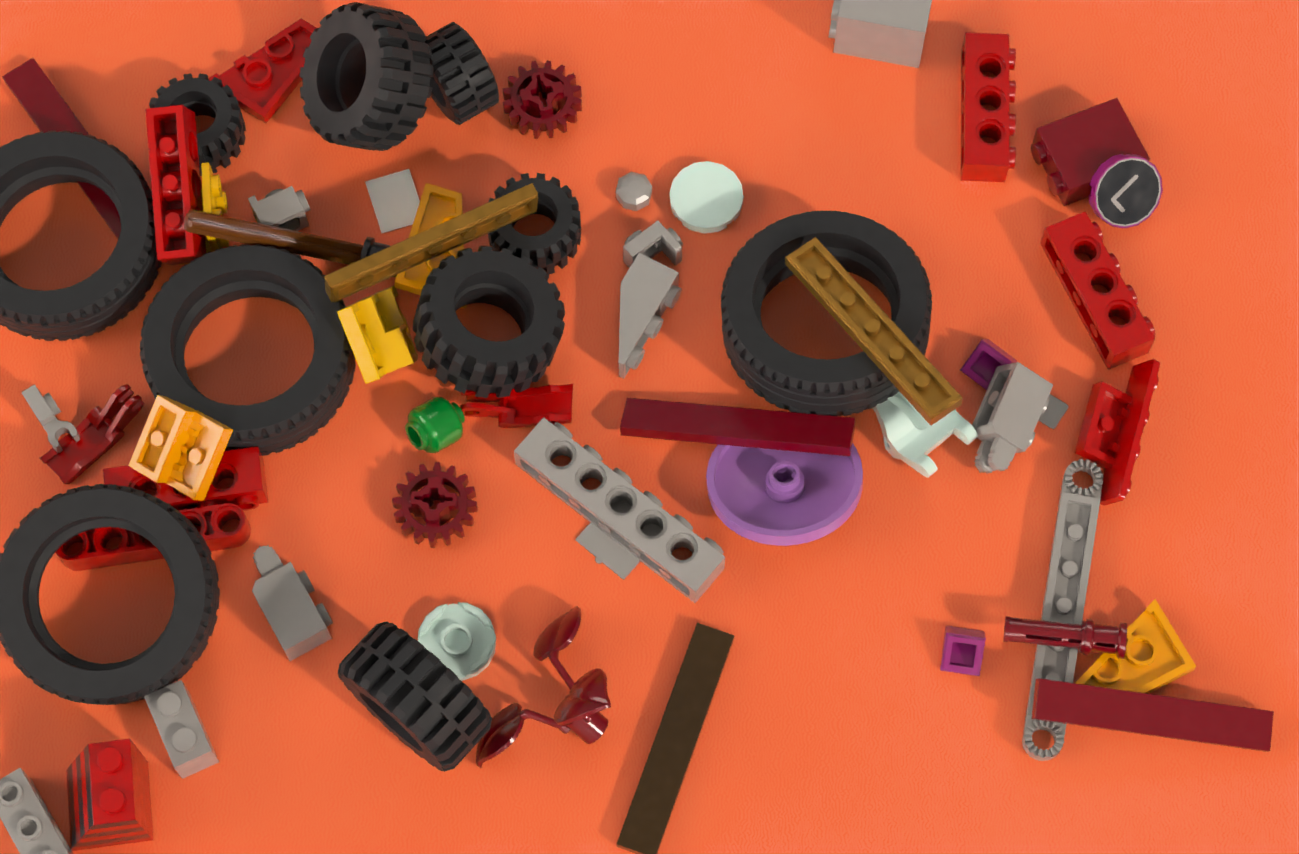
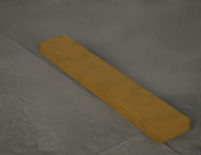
(431, 243)
(873, 331)

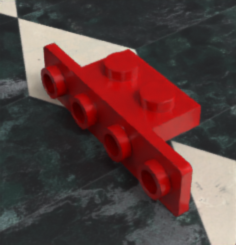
(1115, 427)

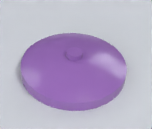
(783, 493)

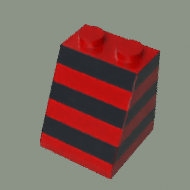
(109, 796)

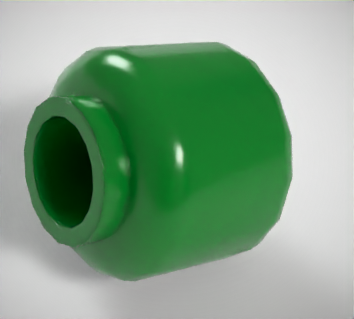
(435, 425)

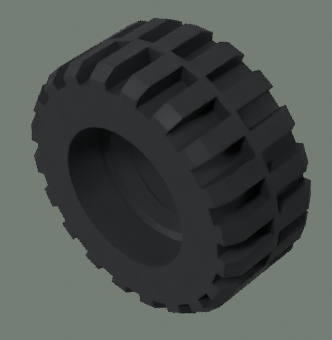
(366, 77)
(498, 281)
(415, 696)

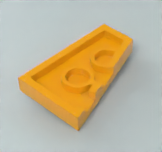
(435, 207)
(1151, 657)

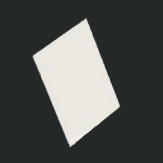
(394, 200)

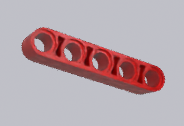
(135, 550)

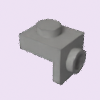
(651, 242)

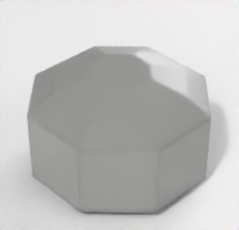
(633, 191)

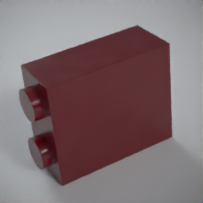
(1078, 146)

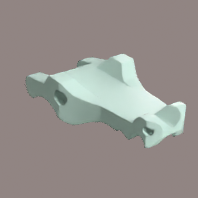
(912, 438)

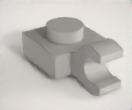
(45, 410)

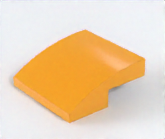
(180, 447)

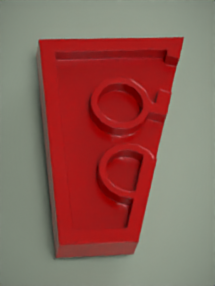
(270, 73)

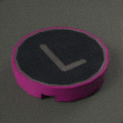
(1125, 190)

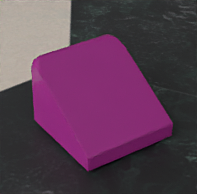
(984, 361)
(962, 650)

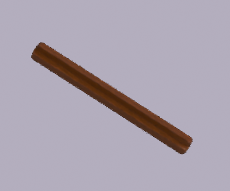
(256, 233)

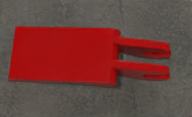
(524, 408)
(96, 433)

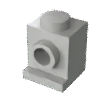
(281, 209)

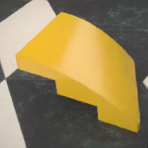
(378, 334)

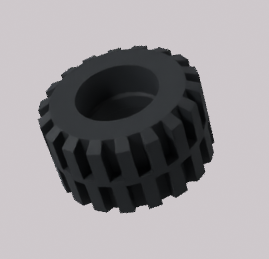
(461, 75)
(212, 100)
(558, 242)

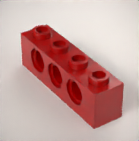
(980, 159)
(174, 182)
(1114, 342)
(242, 465)

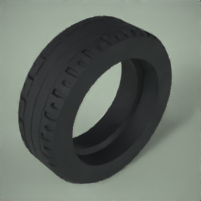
(129, 271)
(236, 275)
(807, 383)
(55, 523)

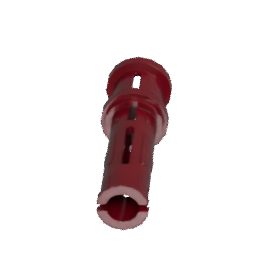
(1084, 636)

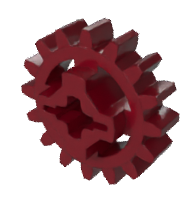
(527, 109)
(420, 502)

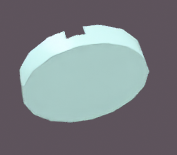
(706, 197)
(459, 637)

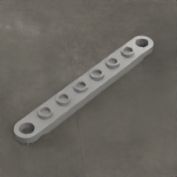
(1065, 592)

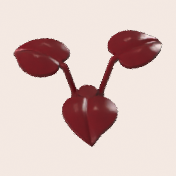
(575, 713)

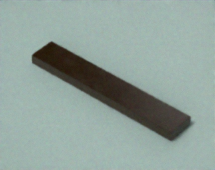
(675, 741)

